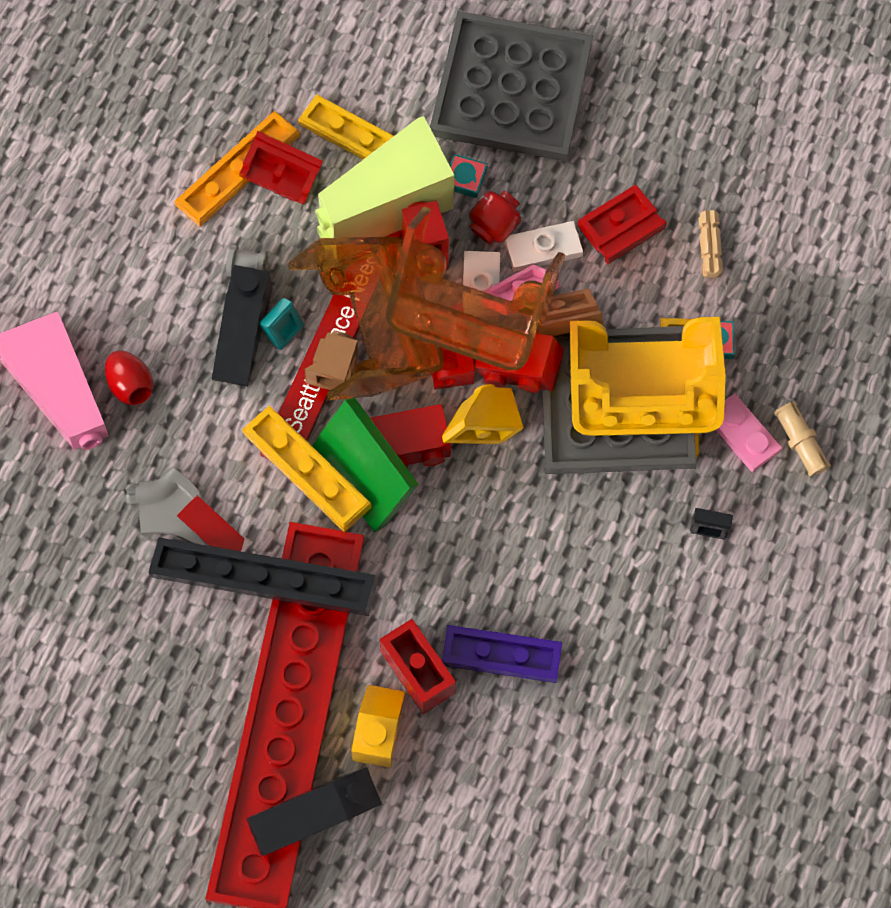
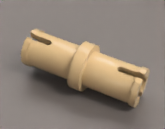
(802, 439)

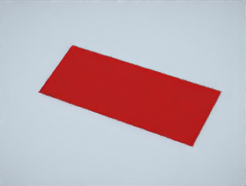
(210, 525)

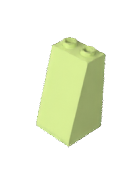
(391, 178)

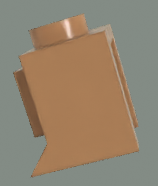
(332, 361)

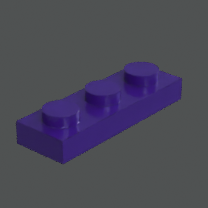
(502, 653)

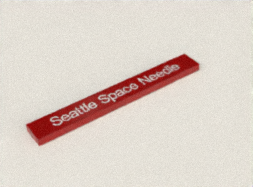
(304, 400)

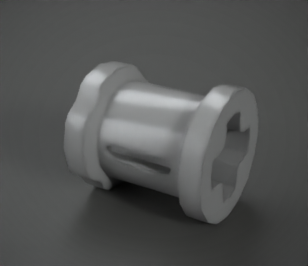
(245, 259)

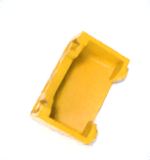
(647, 384)

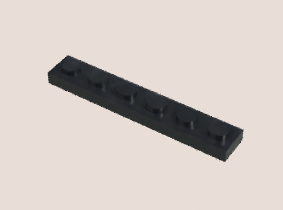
(263, 576)

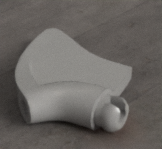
(162, 502)

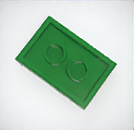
(367, 461)

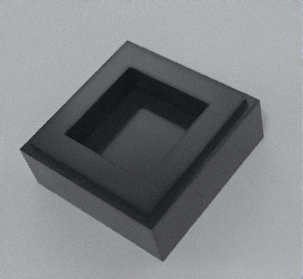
(711, 523)

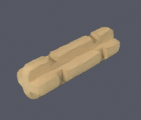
(710, 244)

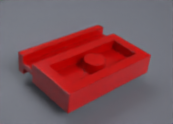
(621, 224)

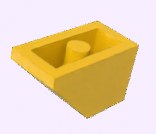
(485, 417)
(378, 726)

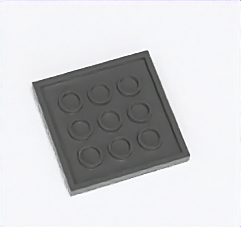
(511, 86)
(574, 452)

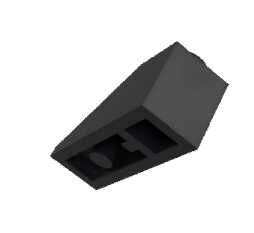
(240, 327)
(314, 811)

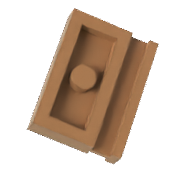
(570, 307)

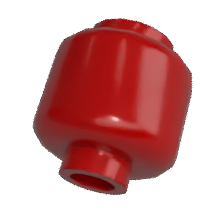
(495, 217)

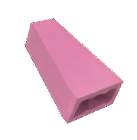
(50, 373)

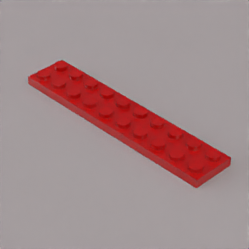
(282, 726)

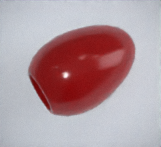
(128, 378)

